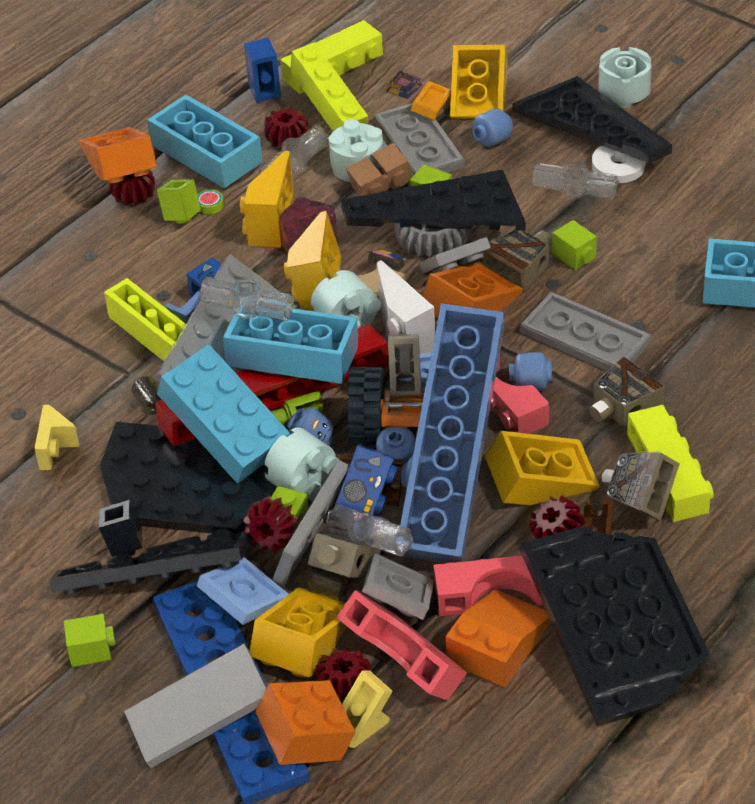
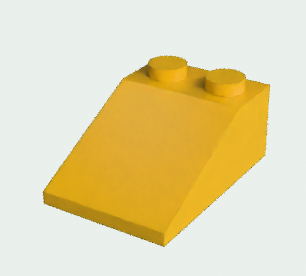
(478, 80)
(265, 202)
(312, 260)
(537, 467)
(297, 632)

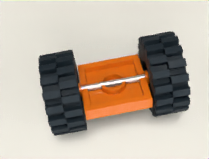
(372, 410)

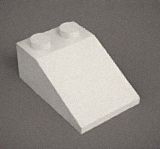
(404, 308)

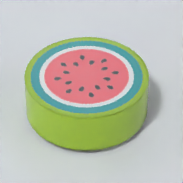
(210, 201)

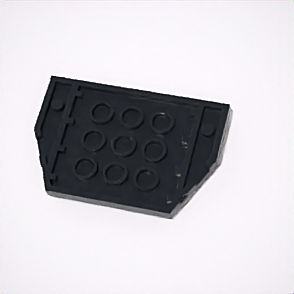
(176, 484)
(616, 618)

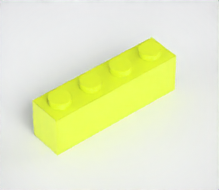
(343, 50)
(325, 87)
(143, 317)
(657, 432)

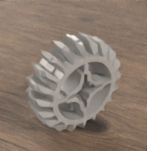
(429, 240)

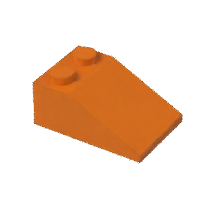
(119, 154)
(471, 287)
(496, 636)

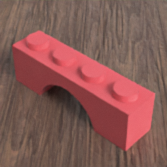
(519, 407)
(464, 583)
(419, 657)

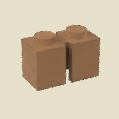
(392, 174)

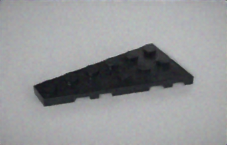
(592, 116)
(441, 204)
(160, 560)

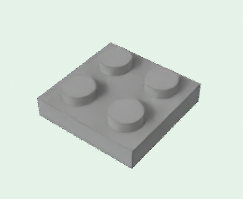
(461, 255)
(398, 586)

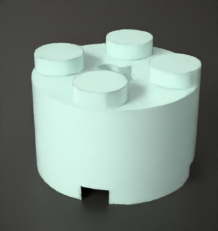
(625, 76)
(351, 144)
(346, 297)
(300, 462)

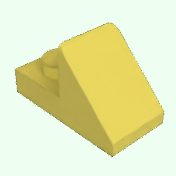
(52, 434)
(364, 706)

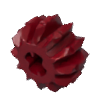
(284, 125)
(133, 188)
(556, 517)
(270, 524)
(341, 670)

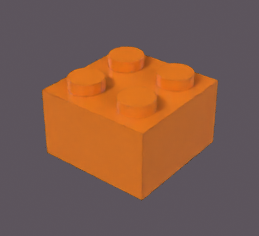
(305, 722)

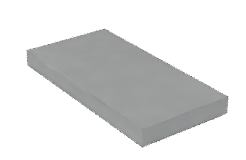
(419, 139)
(583, 332)
(310, 524)
(196, 706)

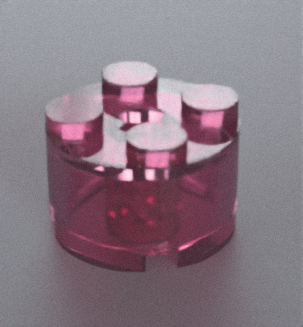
(298, 218)

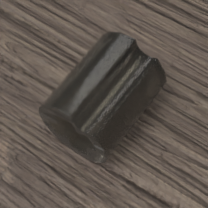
(145, 392)
(328, 583)

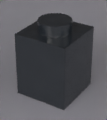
(120, 528)

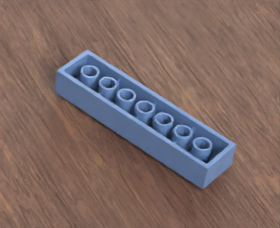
(452, 432)

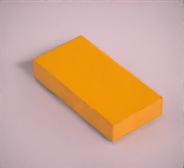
(431, 100)

